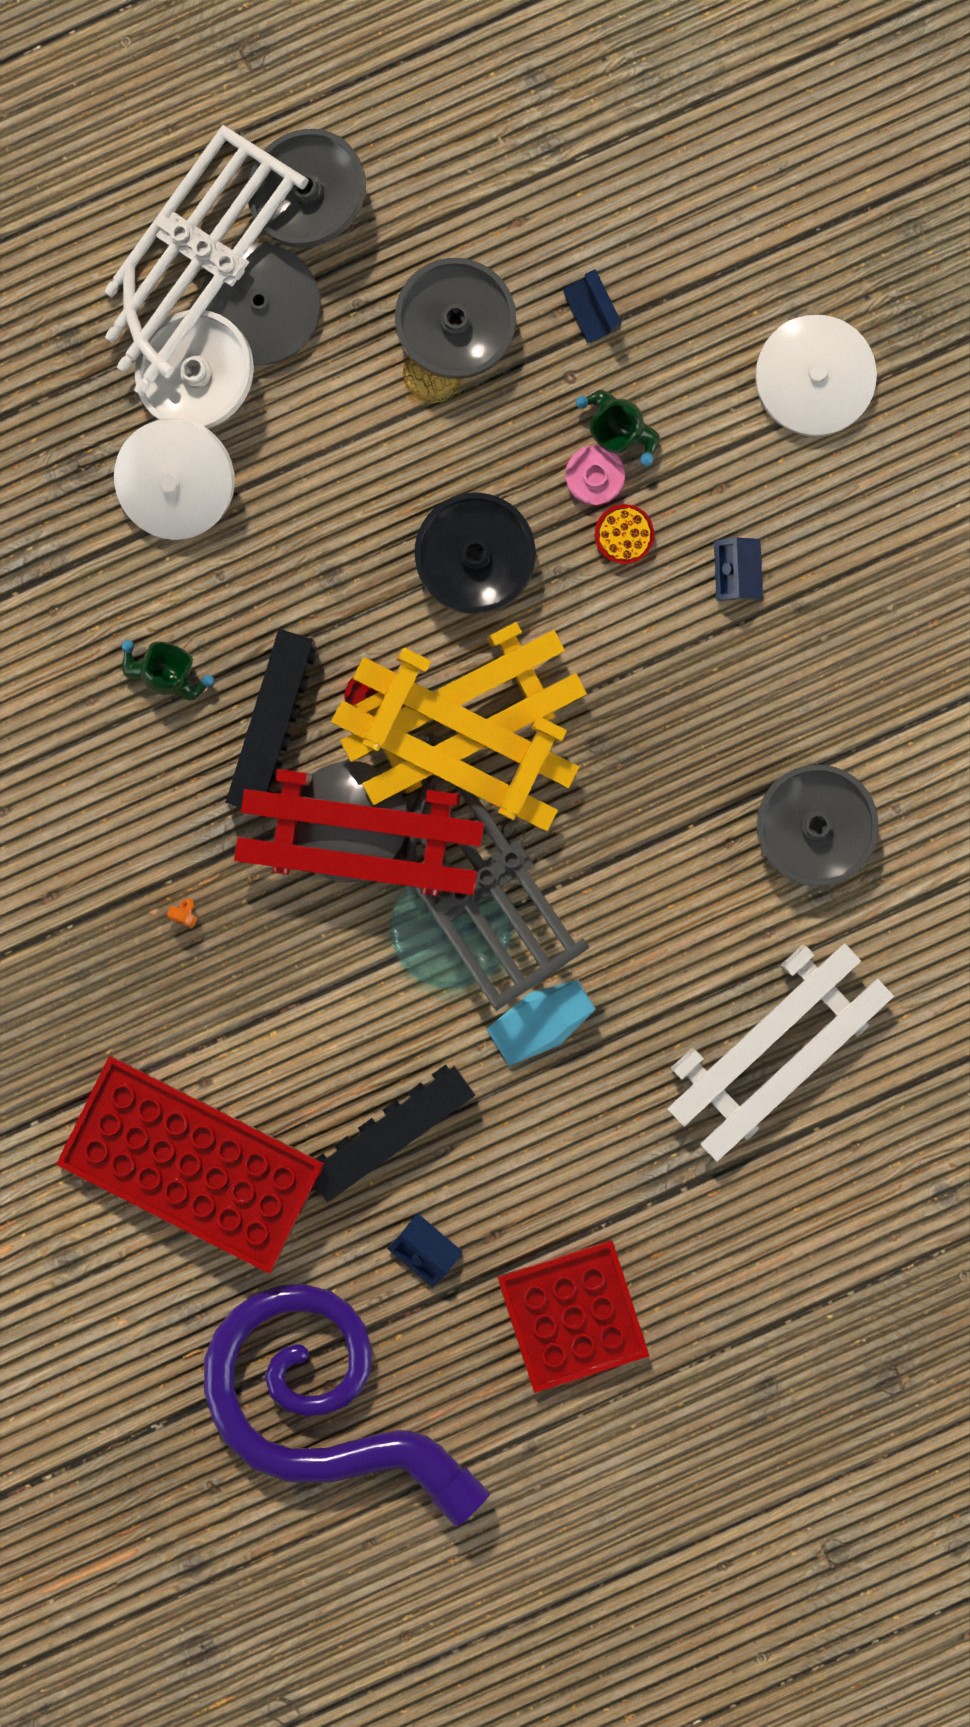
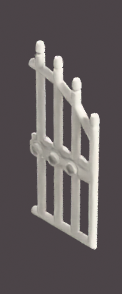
(196, 245)

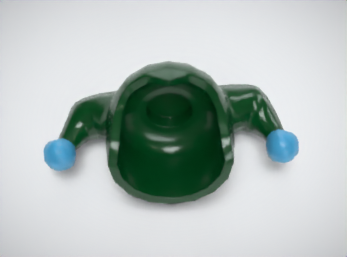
(619, 425)
(164, 670)

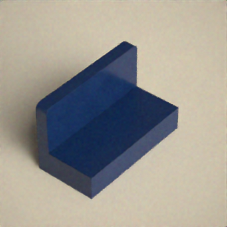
(592, 307)
(738, 569)
(425, 1250)

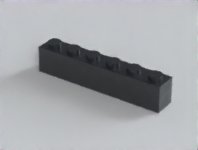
(273, 714)
(393, 1131)

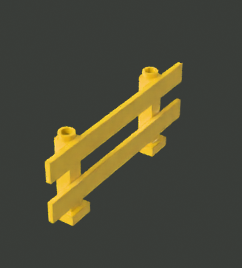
(515, 663)
(402, 690)

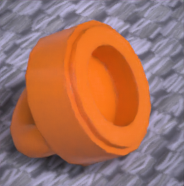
(182, 914)

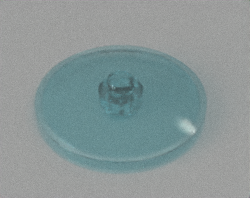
(428, 951)

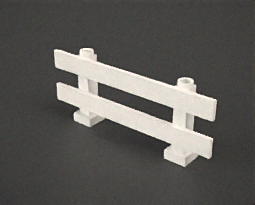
(816, 985)

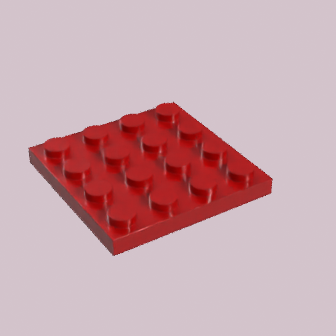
(573, 1316)

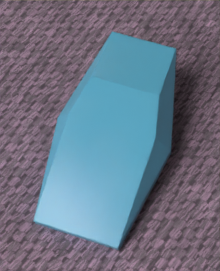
(541, 1021)

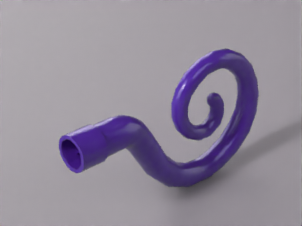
(451, 1487)

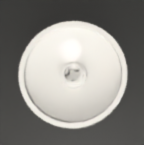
(208, 374)
(815, 375)
(174, 478)

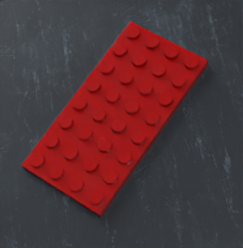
(190, 1164)

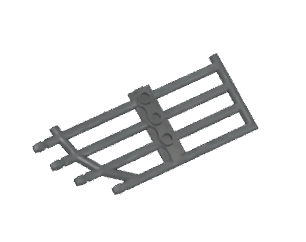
(491, 876)

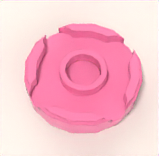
(594, 475)

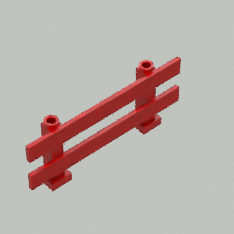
(291, 807)

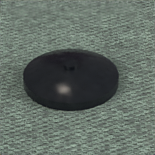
(475, 553)

